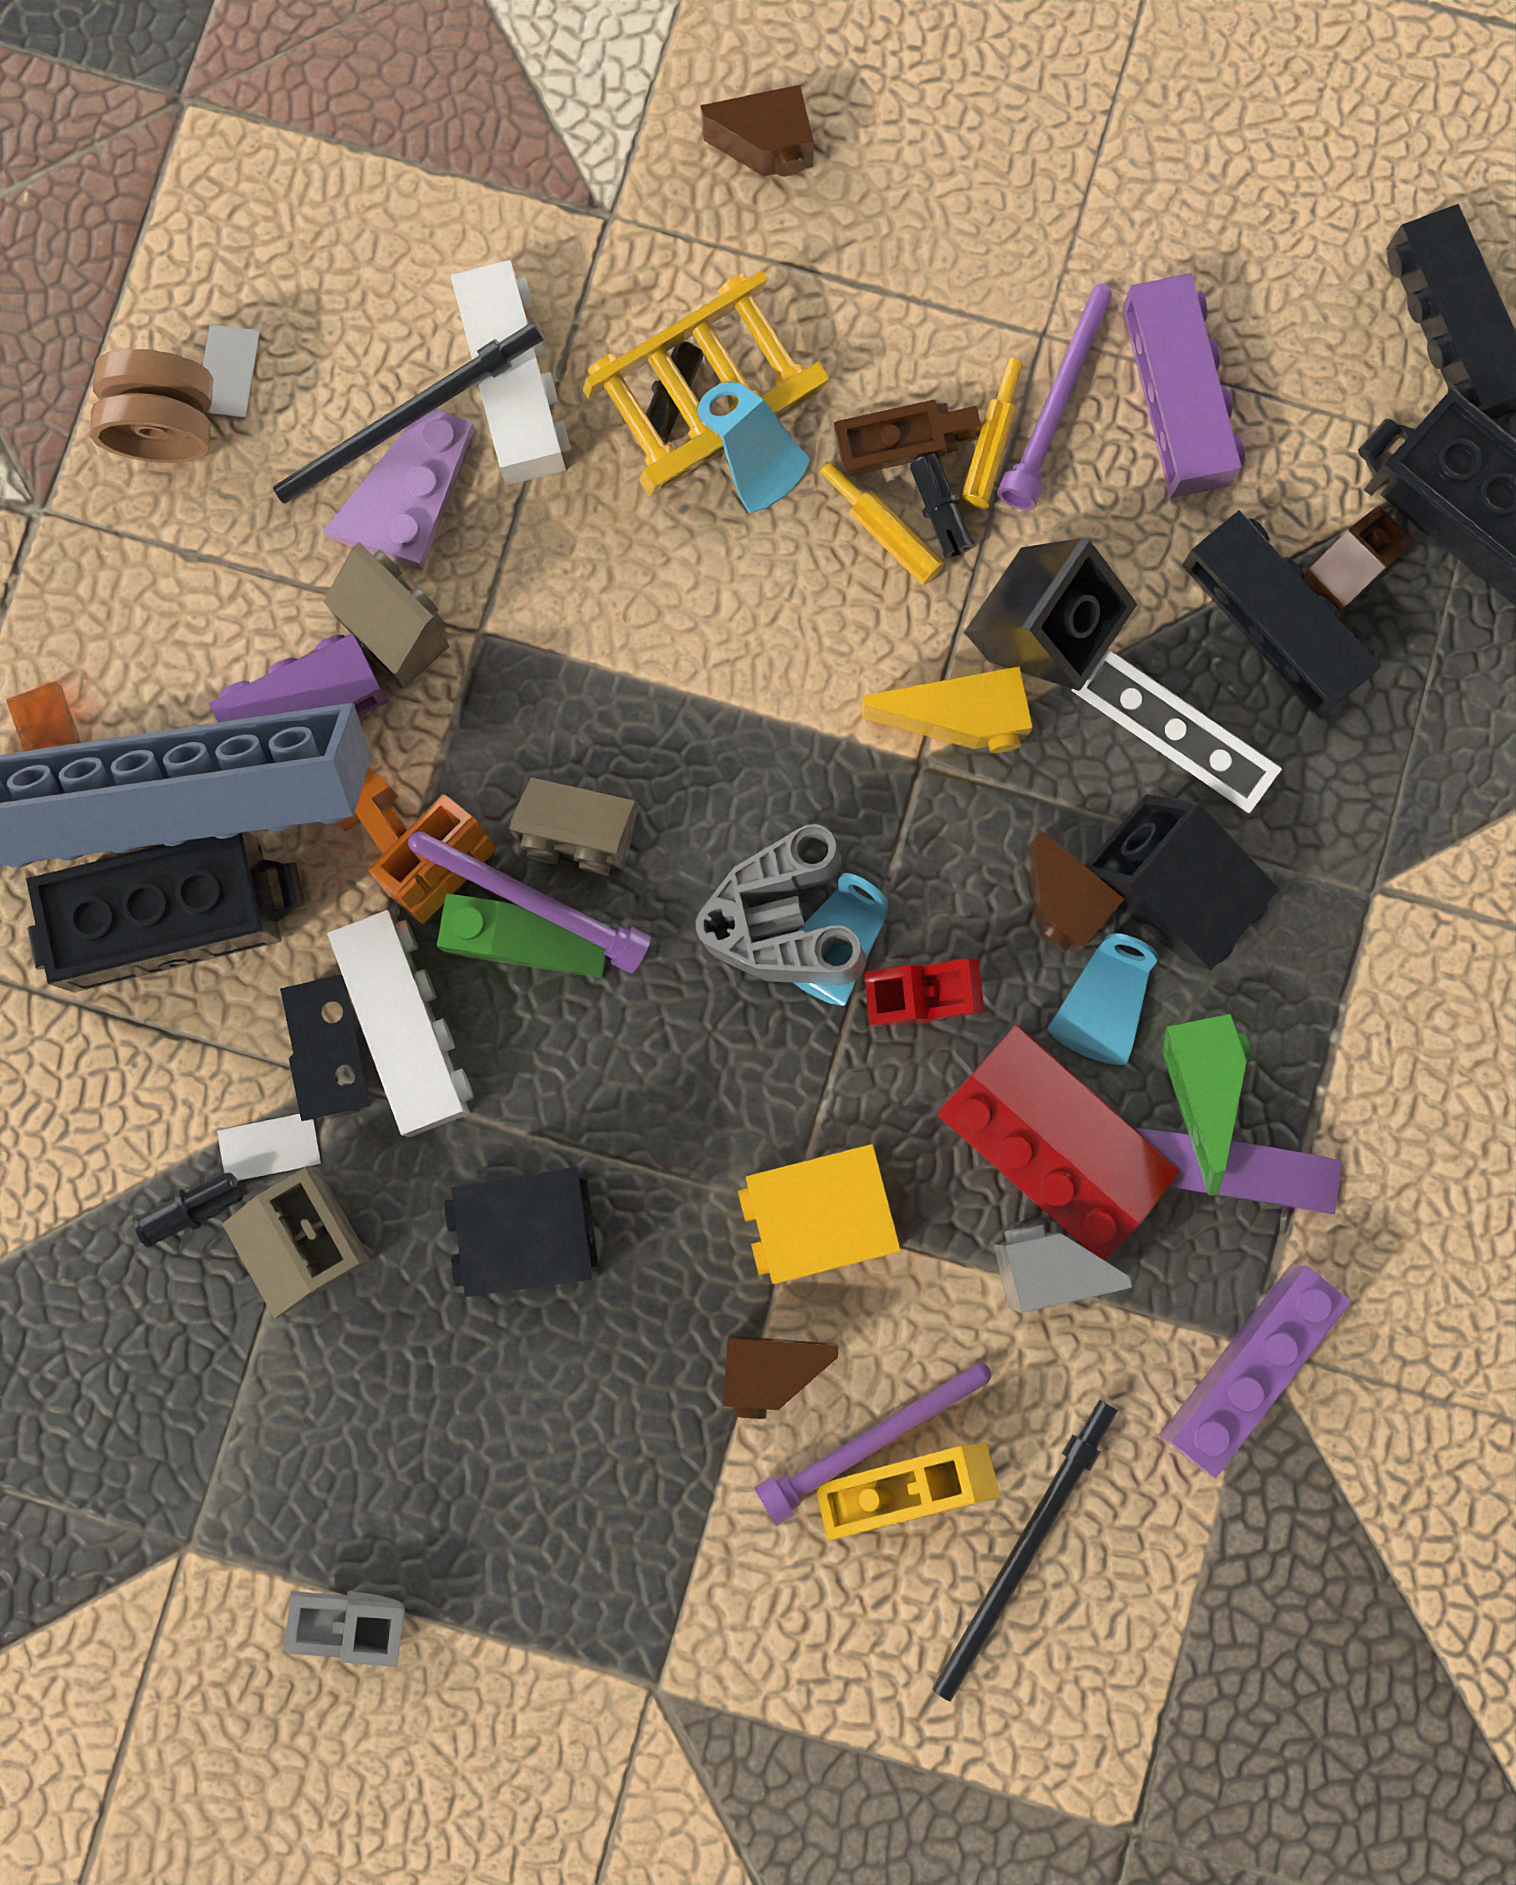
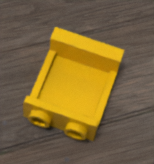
(819, 1214)

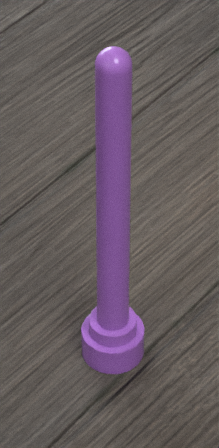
(1022, 484)
(622, 945)
(783, 1494)

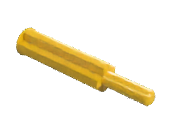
(992, 440)
(886, 527)

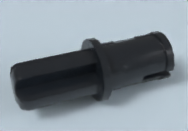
(662, 409)
(941, 505)
(187, 1209)

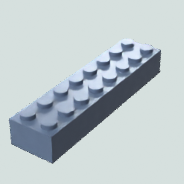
(181, 785)

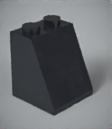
(1053, 612)
(1183, 879)
(523, 1232)

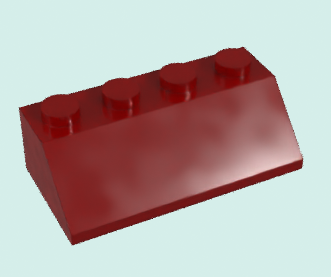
(1059, 1143)

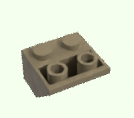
(384, 616)
(574, 825)
(295, 1240)

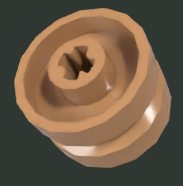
(151, 406)

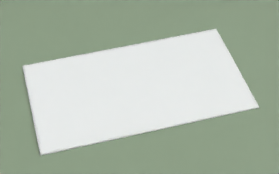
(230, 361)
(268, 1147)

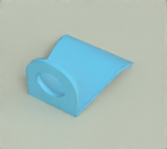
(757, 447)
(855, 912)
(1106, 1002)

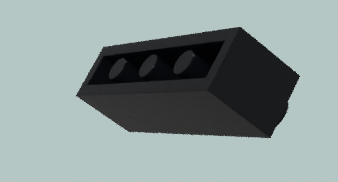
(1457, 308)
(1281, 613)

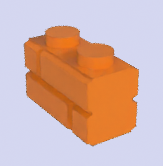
(418, 882)

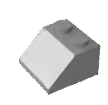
(1051, 1270)

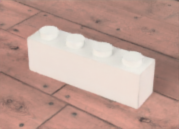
(519, 398)
(1179, 731)
(400, 1024)

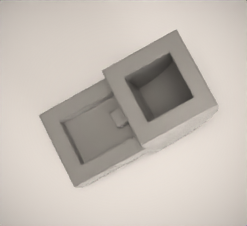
(349, 1626)

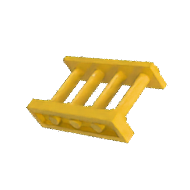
(664, 462)

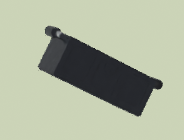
(1455, 485)
(156, 910)

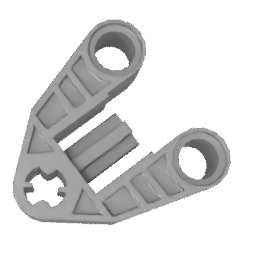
(770, 876)

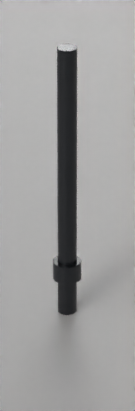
(493, 359)
(1080, 1454)

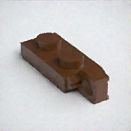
(902, 435)

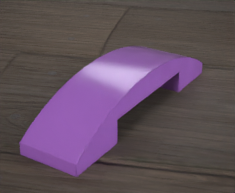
(1257, 1173)

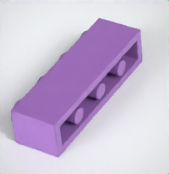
(1183, 385)
(1254, 1369)

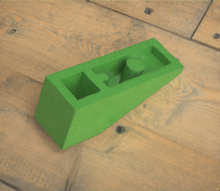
(514, 936)
(1207, 1074)

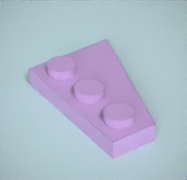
(406, 491)

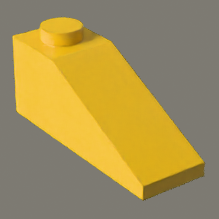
(965, 710)
(908, 1490)

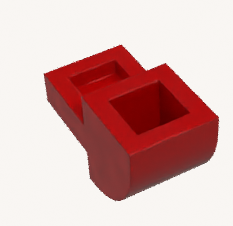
(924, 993)

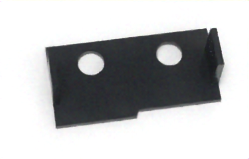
(323, 1048)

